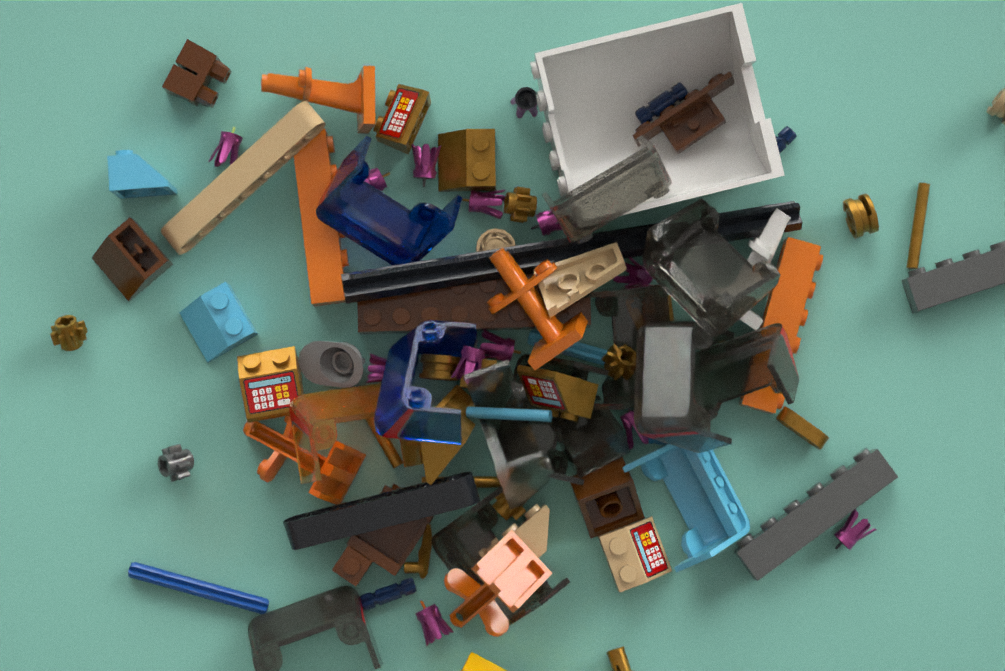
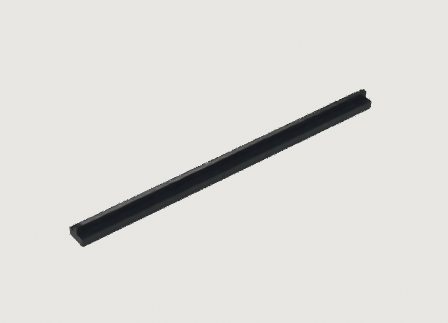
(478, 267)

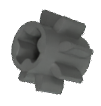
(175, 462)

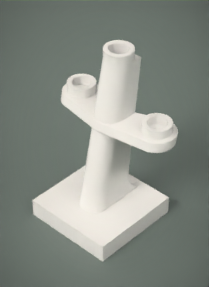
(764, 249)

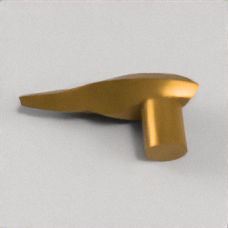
(424, 555)

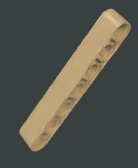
(243, 177)

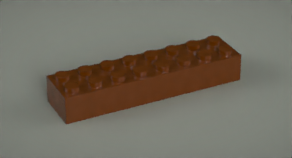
(454, 304)

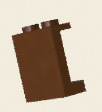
(390, 545)

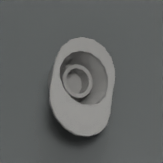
(331, 363)

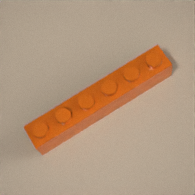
(321, 242)
(786, 306)

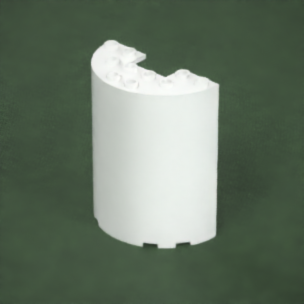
(599, 84)

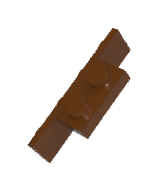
(691, 118)

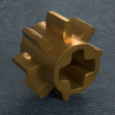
(520, 204)
(68, 332)
(620, 361)
(503, 509)

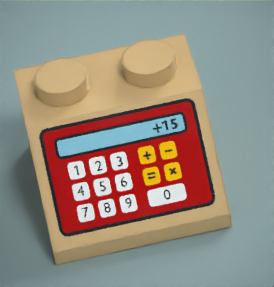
(635, 554)

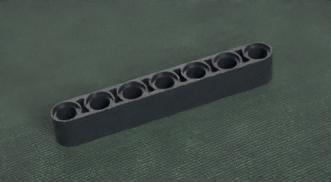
(382, 510)

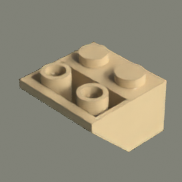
(534, 529)

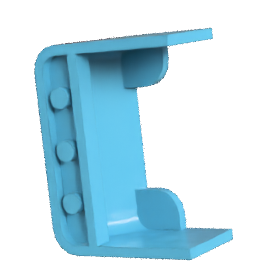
(702, 497)

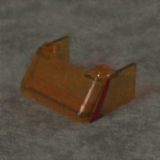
(315, 422)

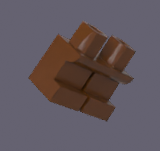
(195, 87)

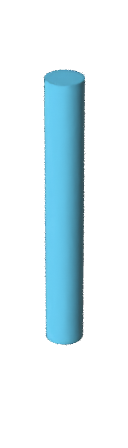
(509, 414)

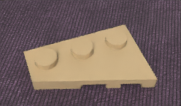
(580, 276)

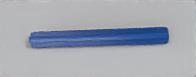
(198, 588)

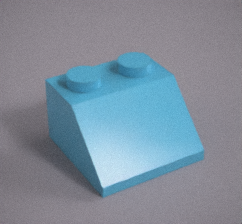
(135, 178)
(218, 322)

